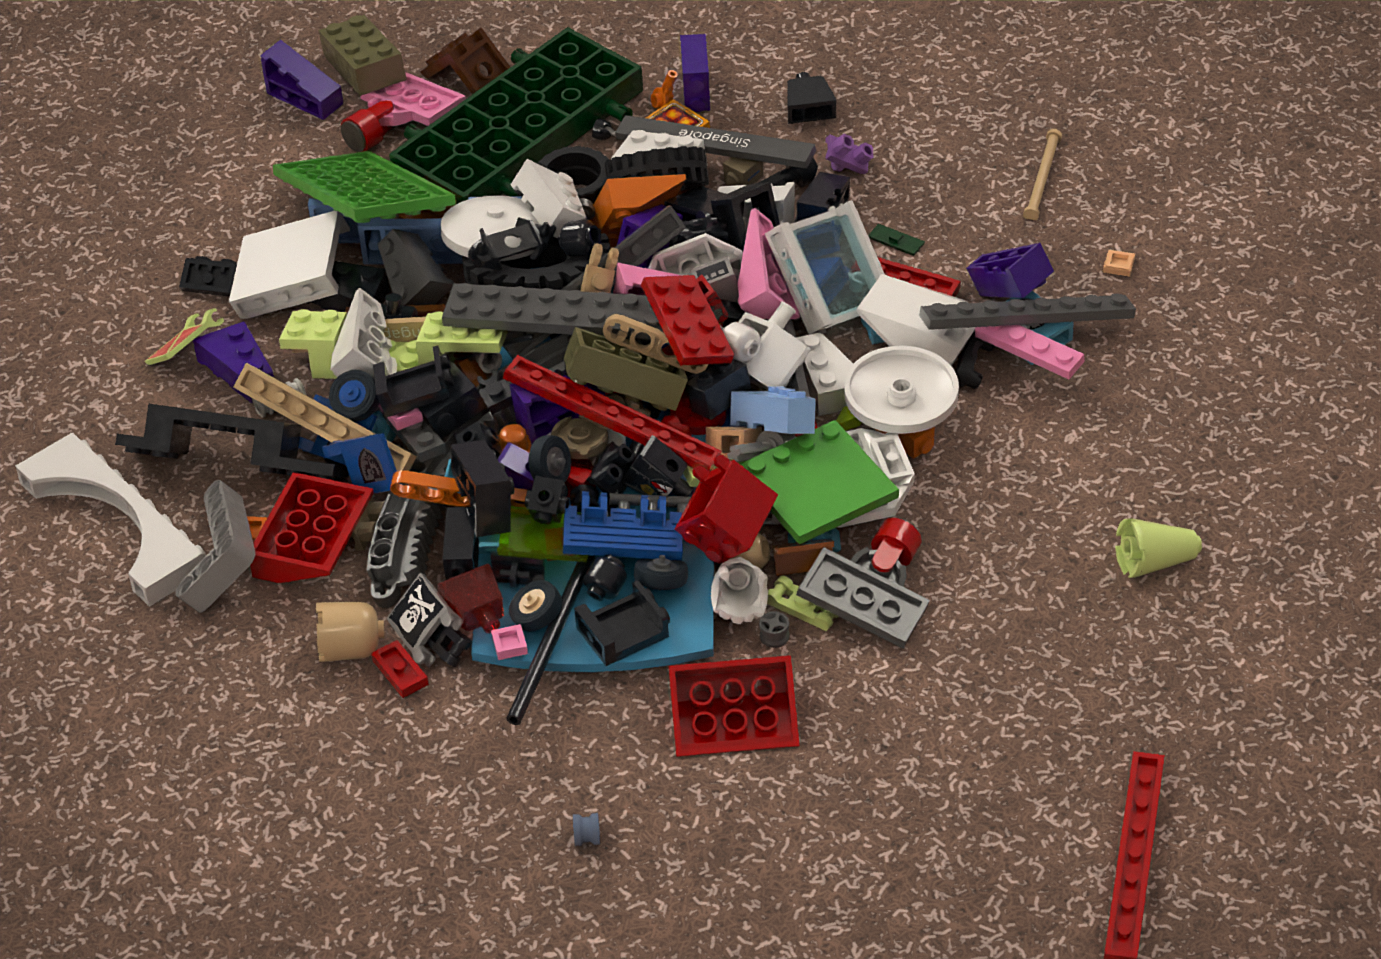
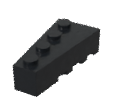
(351, 278)

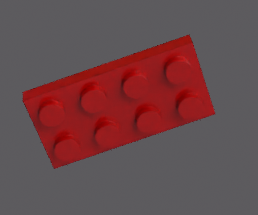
(687, 320)

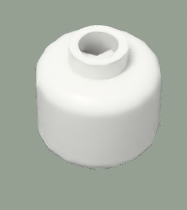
(742, 340)

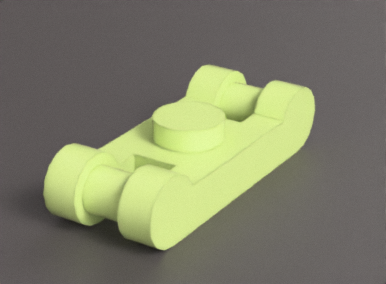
(798, 606)

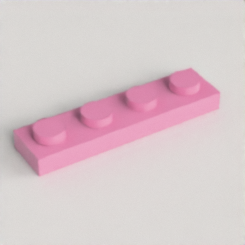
(1033, 348)

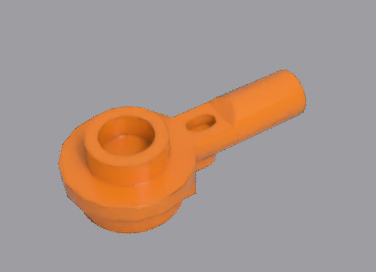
(664, 94)

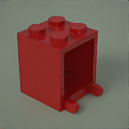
(725, 510)

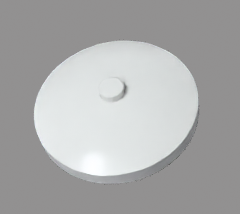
(492, 213)
(901, 389)

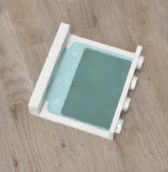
(826, 265)

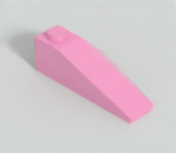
(760, 278)

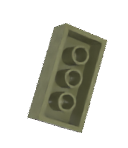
(362, 54)
(618, 369)

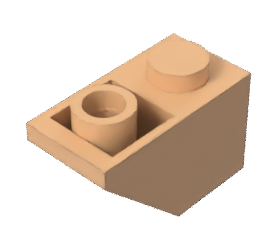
(725, 437)

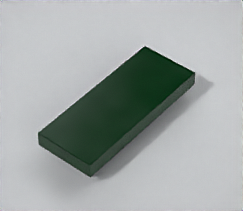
(896, 239)

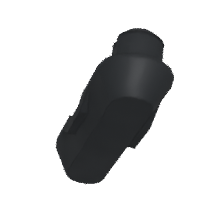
(965, 368)

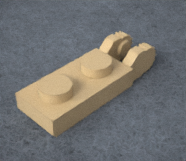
(598, 278)

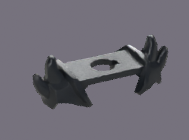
(492, 248)

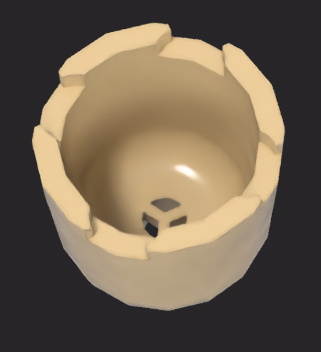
(347, 630)

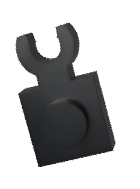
(495, 392)

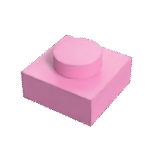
(509, 642)

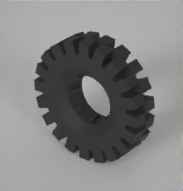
(557, 271)

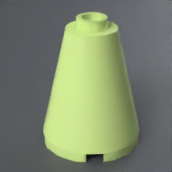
(1154, 546)

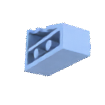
(776, 410)

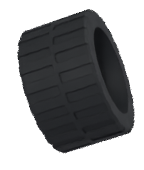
(582, 165)

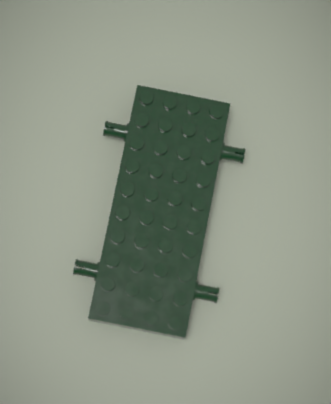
(521, 116)

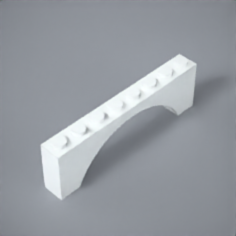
(74, 469)

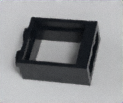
(728, 210)
(460, 543)

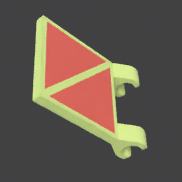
(184, 337)

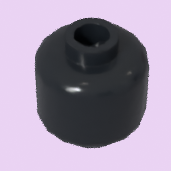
(578, 237)
(605, 578)

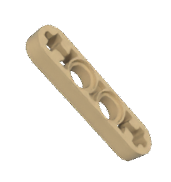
(652, 350)

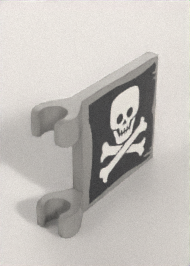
(418, 617)

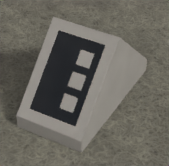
(720, 277)

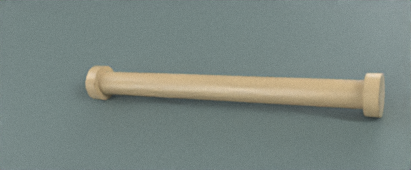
(1053, 138)

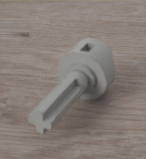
(765, 441)

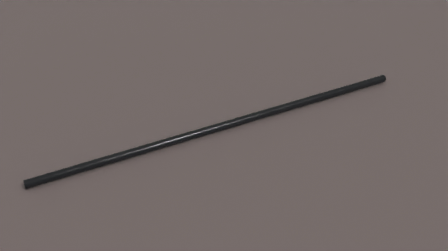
(555, 628)

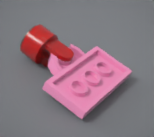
(397, 105)

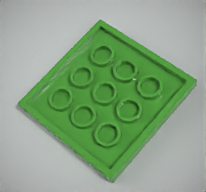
(821, 481)

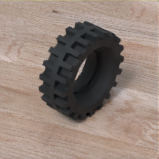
(662, 162)

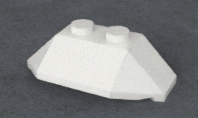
(695, 253)

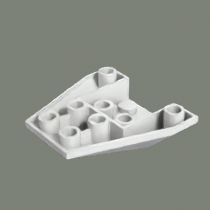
(894, 311)

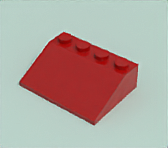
(308, 528)
(733, 706)

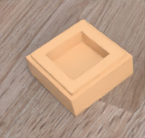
(1119, 263)

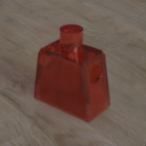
(474, 598)

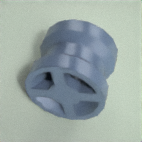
(586, 829)

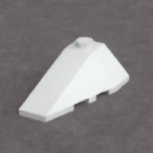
(362, 338)

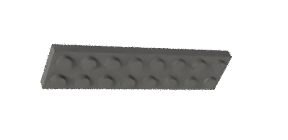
(543, 309)

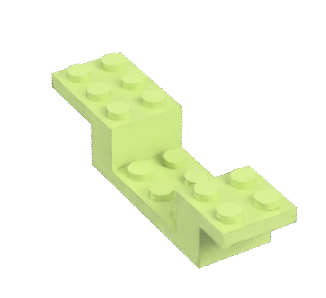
(321, 331)

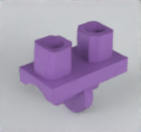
(847, 155)

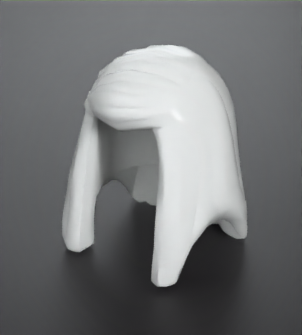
(739, 591)

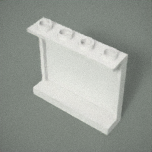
(287, 265)

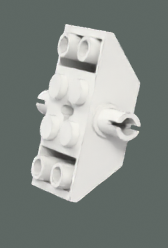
(779, 351)

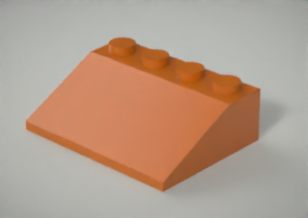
(630, 196)

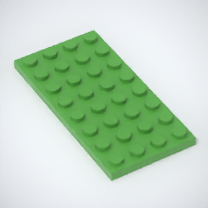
(364, 186)

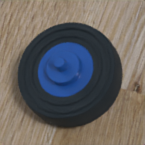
(354, 395)

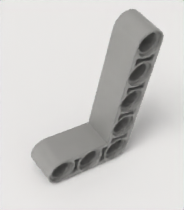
(231, 552)

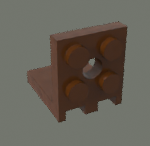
(465, 57)

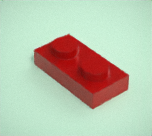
(399, 669)

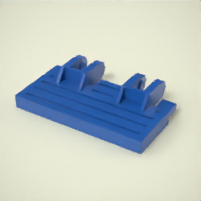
(622, 532)

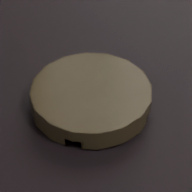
(582, 436)

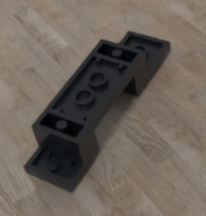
(274, 443)

